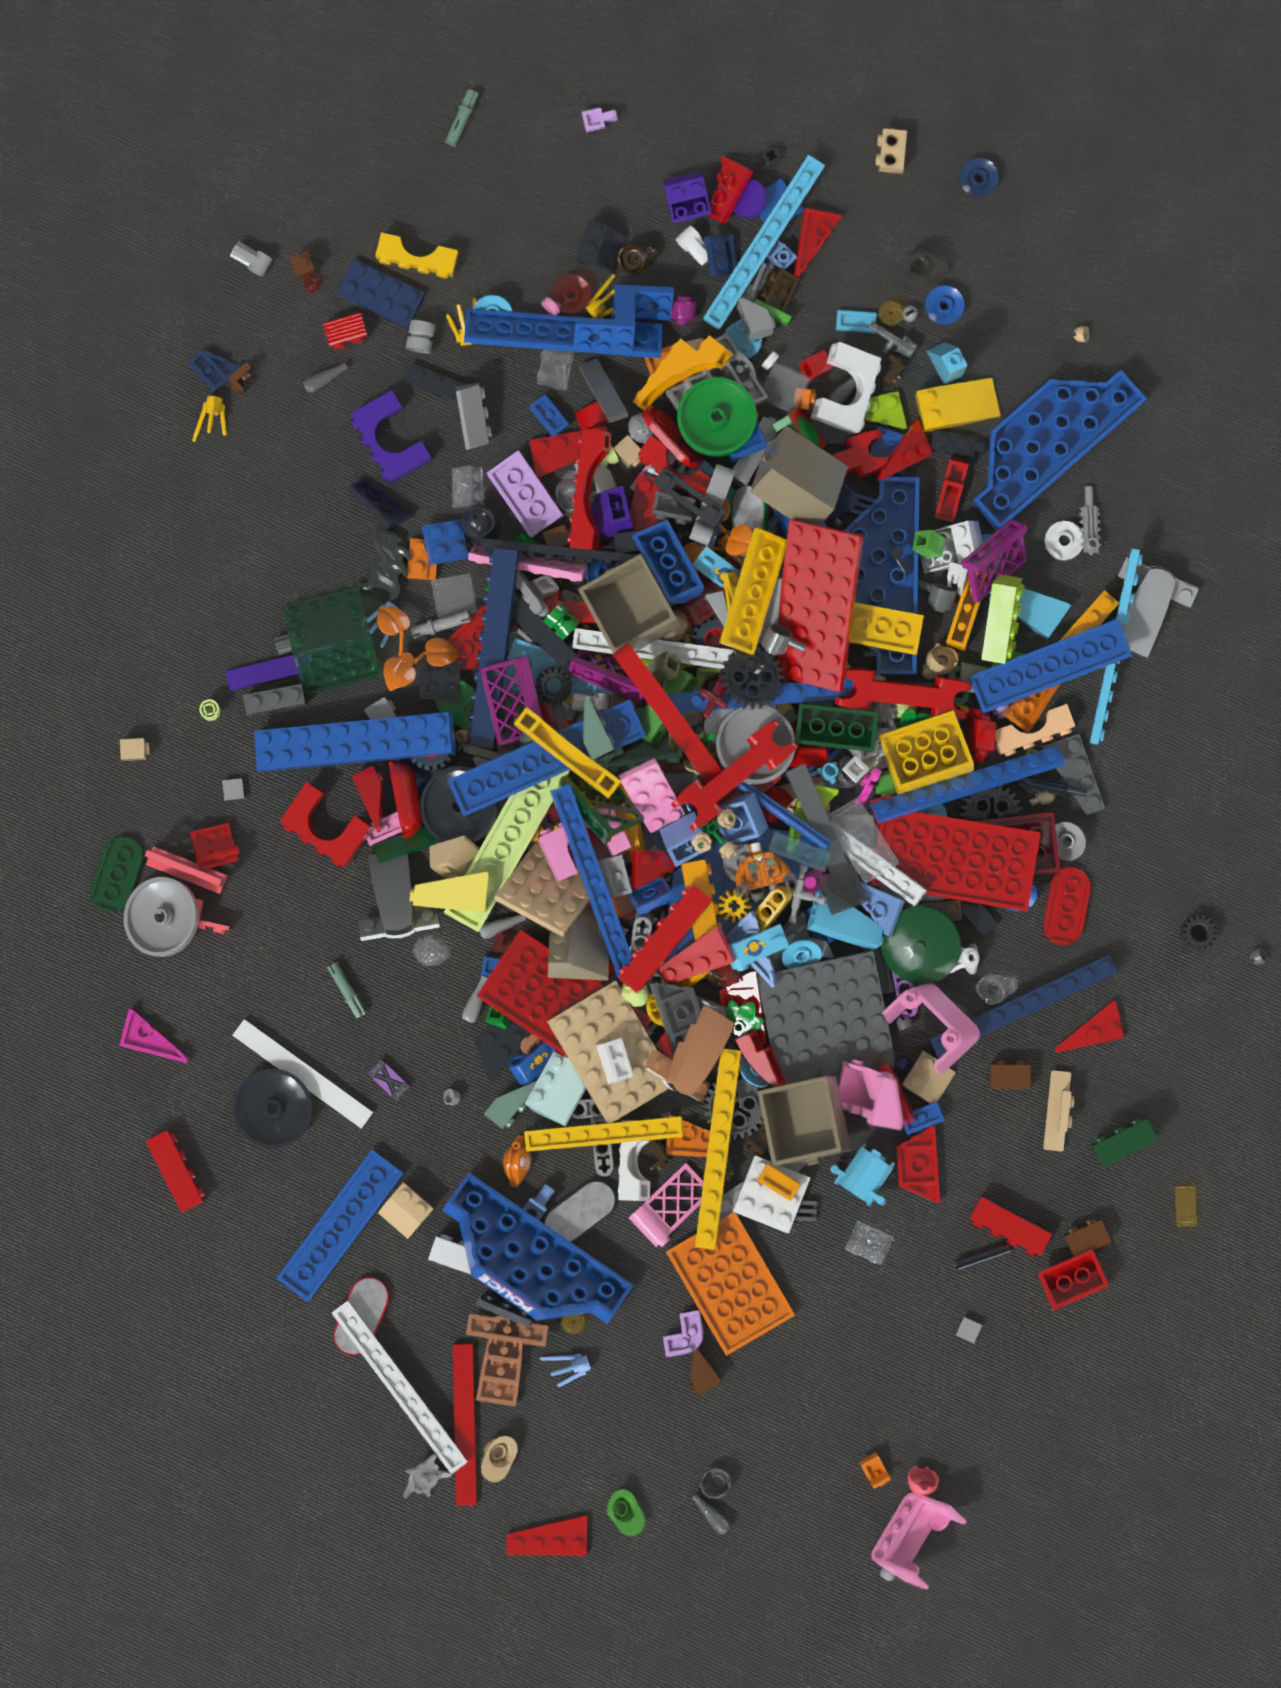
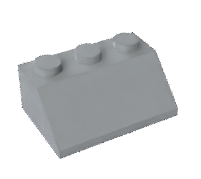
(473, 415)

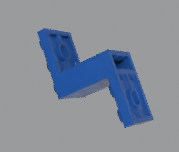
(628, 304)

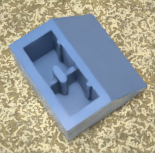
(679, 838)

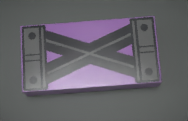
(388, 1080)

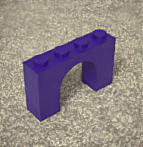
(393, 465)

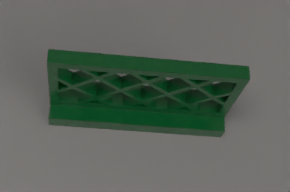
(597, 820)

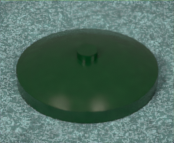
(922, 945)

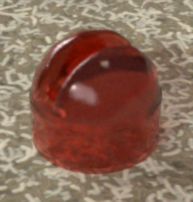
(314, 287)

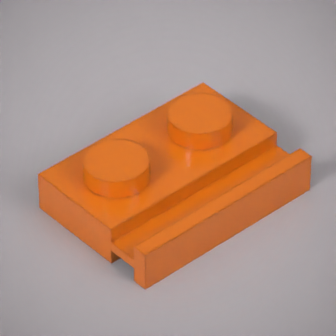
(419, 565)

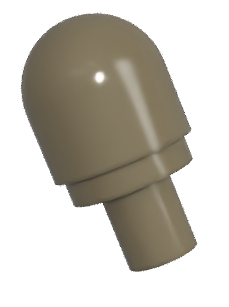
(1042, 798)

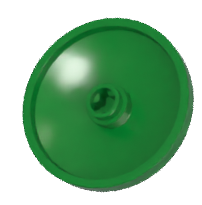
(717, 416)

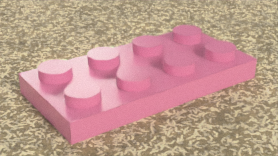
(651, 795)

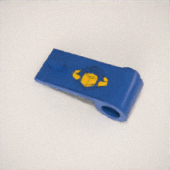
(529, 1067)

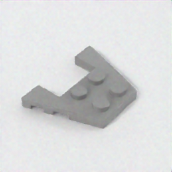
(719, 605)

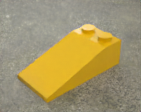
(957, 404)

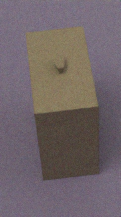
(798, 478)
(629, 606)
(804, 1121)

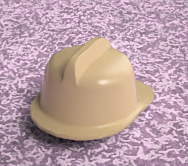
(498, 1458)

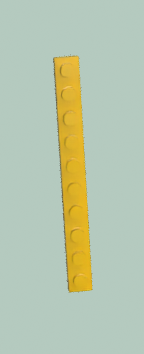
(718, 1149)

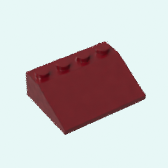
(1047, 855)

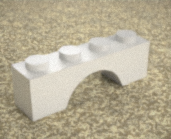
(631, 1182)

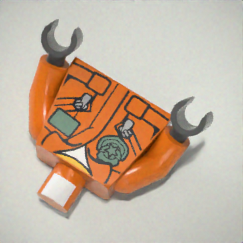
(761, 870)

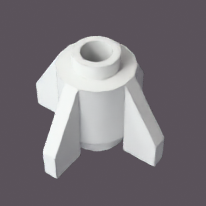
(968, 959)

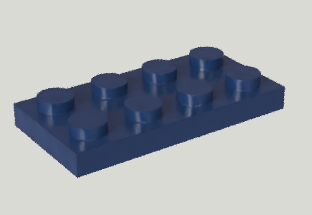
(380, 293)

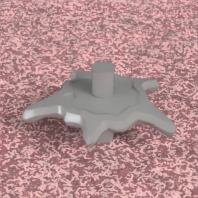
(424, 1477)

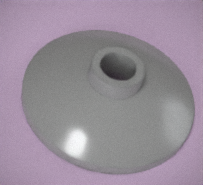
(1066, 849)

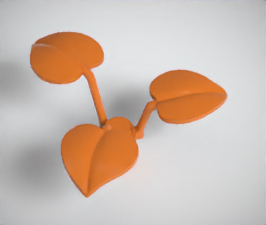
(734, 543)
(400, 671)

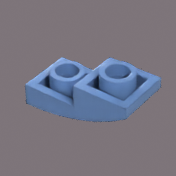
(781, 255)

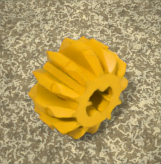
(729, 910)

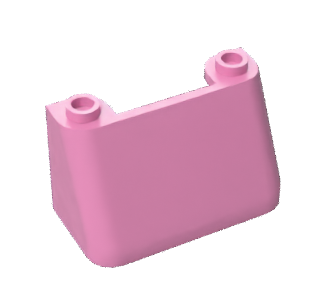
(870, 1094)

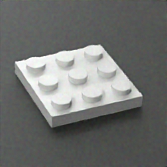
(764, 1204)

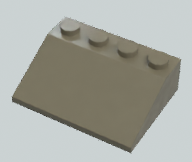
(580, 951)

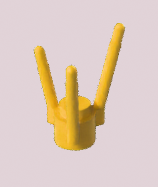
(596, 306)
(460, 337)
(212, 407)
(730, 583)

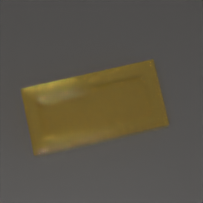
(1185, 1206)

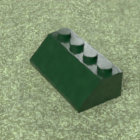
(837, 727)

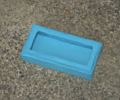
(855, 321)

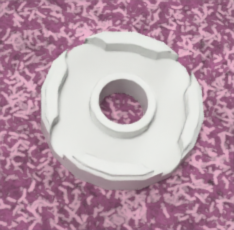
(1059, 551)

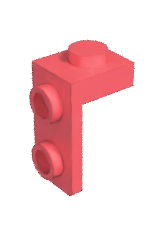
(202, 924)

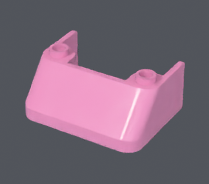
(961, 1032)
(908, 1532)

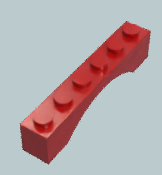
(593, 449)

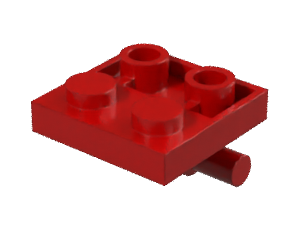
(214, 847)

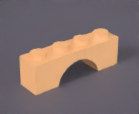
(1057, 721)

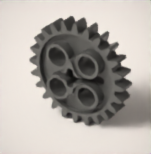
(745, 1090)

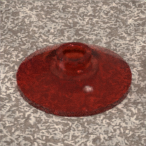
(574, 284)

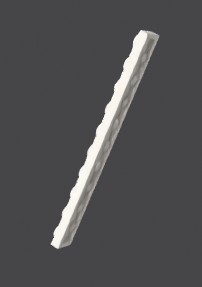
(686, 653)
(399, 1387)

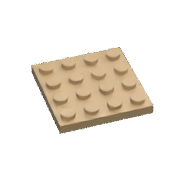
(540, 897)

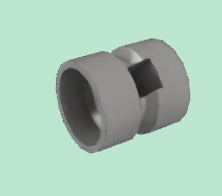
(420, 336)

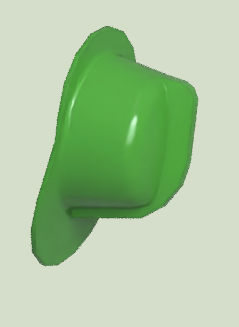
(625, 1512)

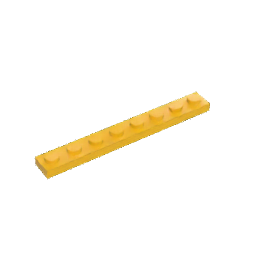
(604, 1134)

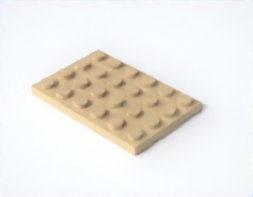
(598, 1021)

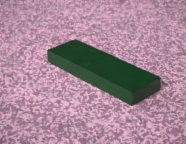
(398, 846)

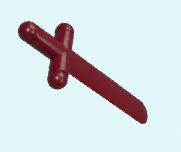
(715, 696)

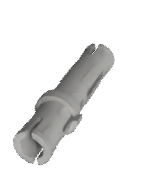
(434, 626)

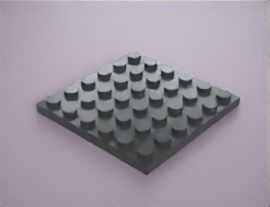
(826, 1017)

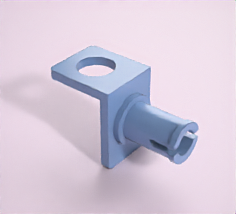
(539, 1202)

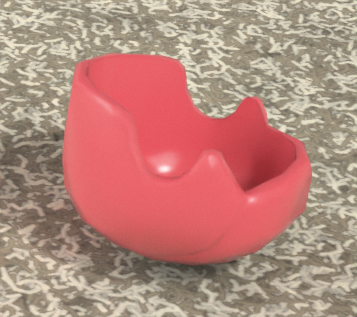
(922, 1480)

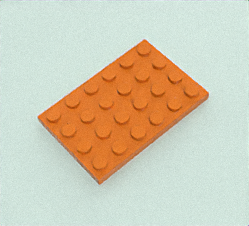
(731, 1285)

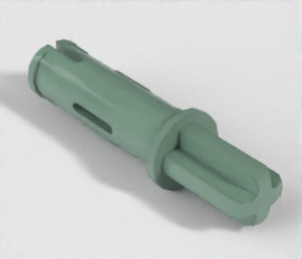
(463, 114)
(346, 990)

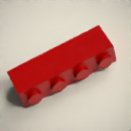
(174, 1170)
(1010, 1226)

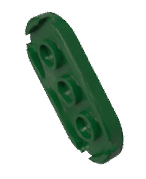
(116, 874)

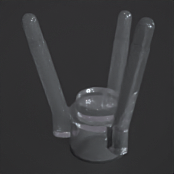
(751, 291)

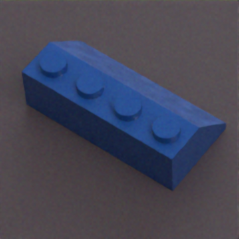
(668, 563)

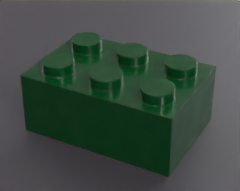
(1123, 1142)

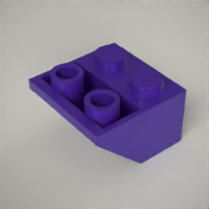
(686, 196)
(612, 512)

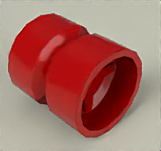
(780, 796)

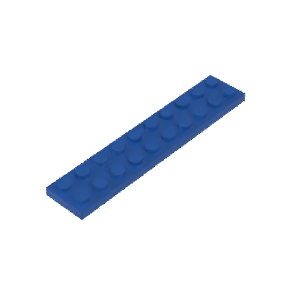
(547, 332)
(534, 764)

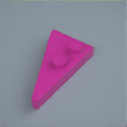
(867, 783)
(144, 1038)

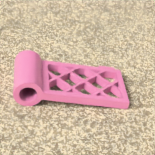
(651, 1223)

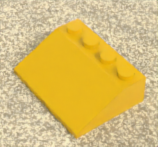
(926, 753)

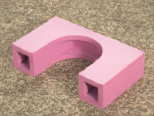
(556, 852)

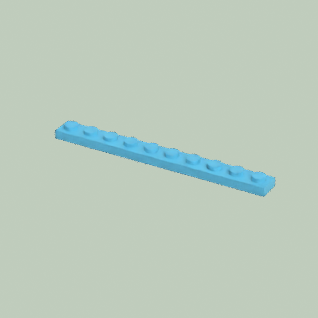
(763, 242)
(1109, 674)

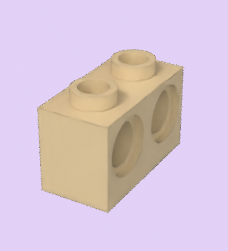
(896, 151)

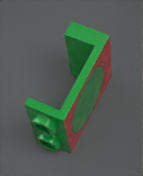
(802, 425)

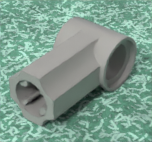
(255, 261)

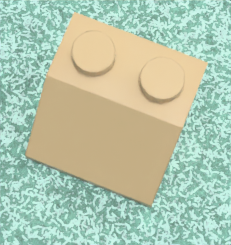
(453, 857)
(925, 1079)
(405, 1210)

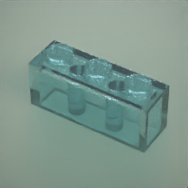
(799, 851)

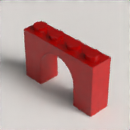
(299, 820)

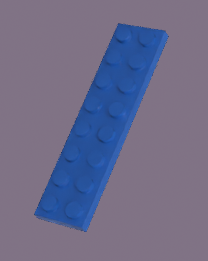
(1050, 666)
(340, 1225)

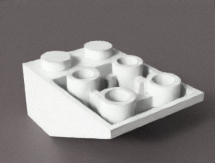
(959, 543)

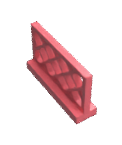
(185, 870)

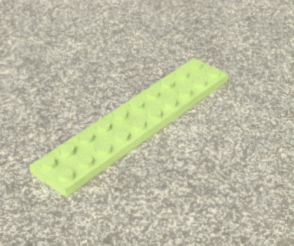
(507, 843)

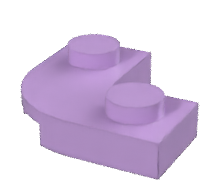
(689, 1339)

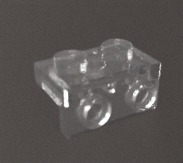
(555, 368)
(467, 486)
(869, 1243)

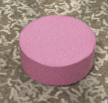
(550, 306)

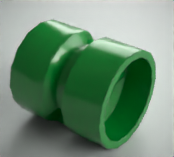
(561, 621)

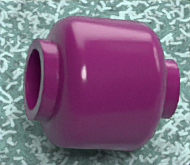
(683, 310)

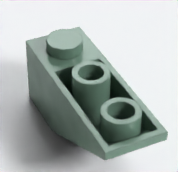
(594, 736)
(506, 1106)

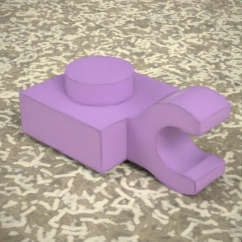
(595, 119)

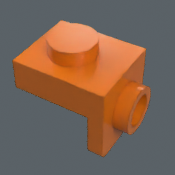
(808, 399)
(875, 1470)

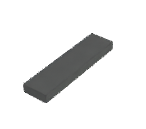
(603, 390)

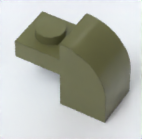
(664, 668)

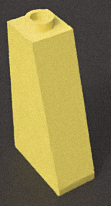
(457, 893)

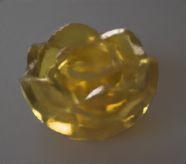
(895, 308)
(575, 1328)

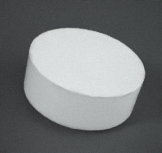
(770, 360)

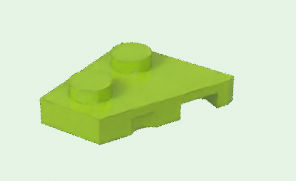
(886, 410)

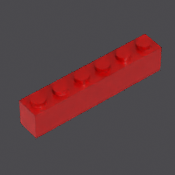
(665, 939)

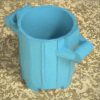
(865, 1175)

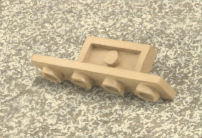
(1058, 1111)

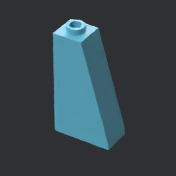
(947, 362)
(1041, 612)
(846, 926)

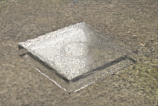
(785, 387)
(453, 595)

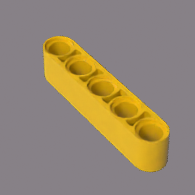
(775, 904)

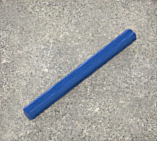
(786, 816)

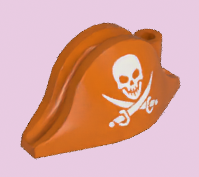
(517, 1161)

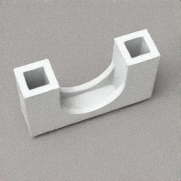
(864, 369)

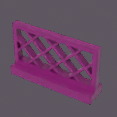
(990, 552)
(603, 678)
(527, 692)

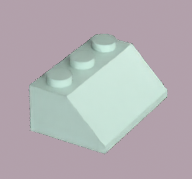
(556, 1090)

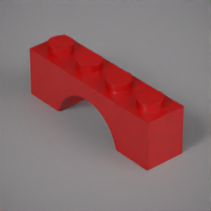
(655, 453)

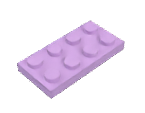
(525, 494)

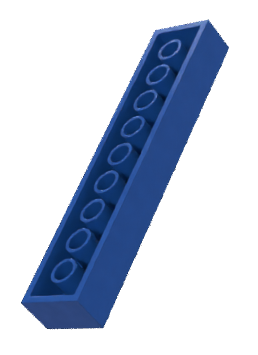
(355, 742)

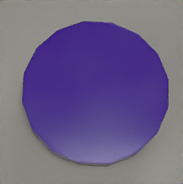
(752, 200)

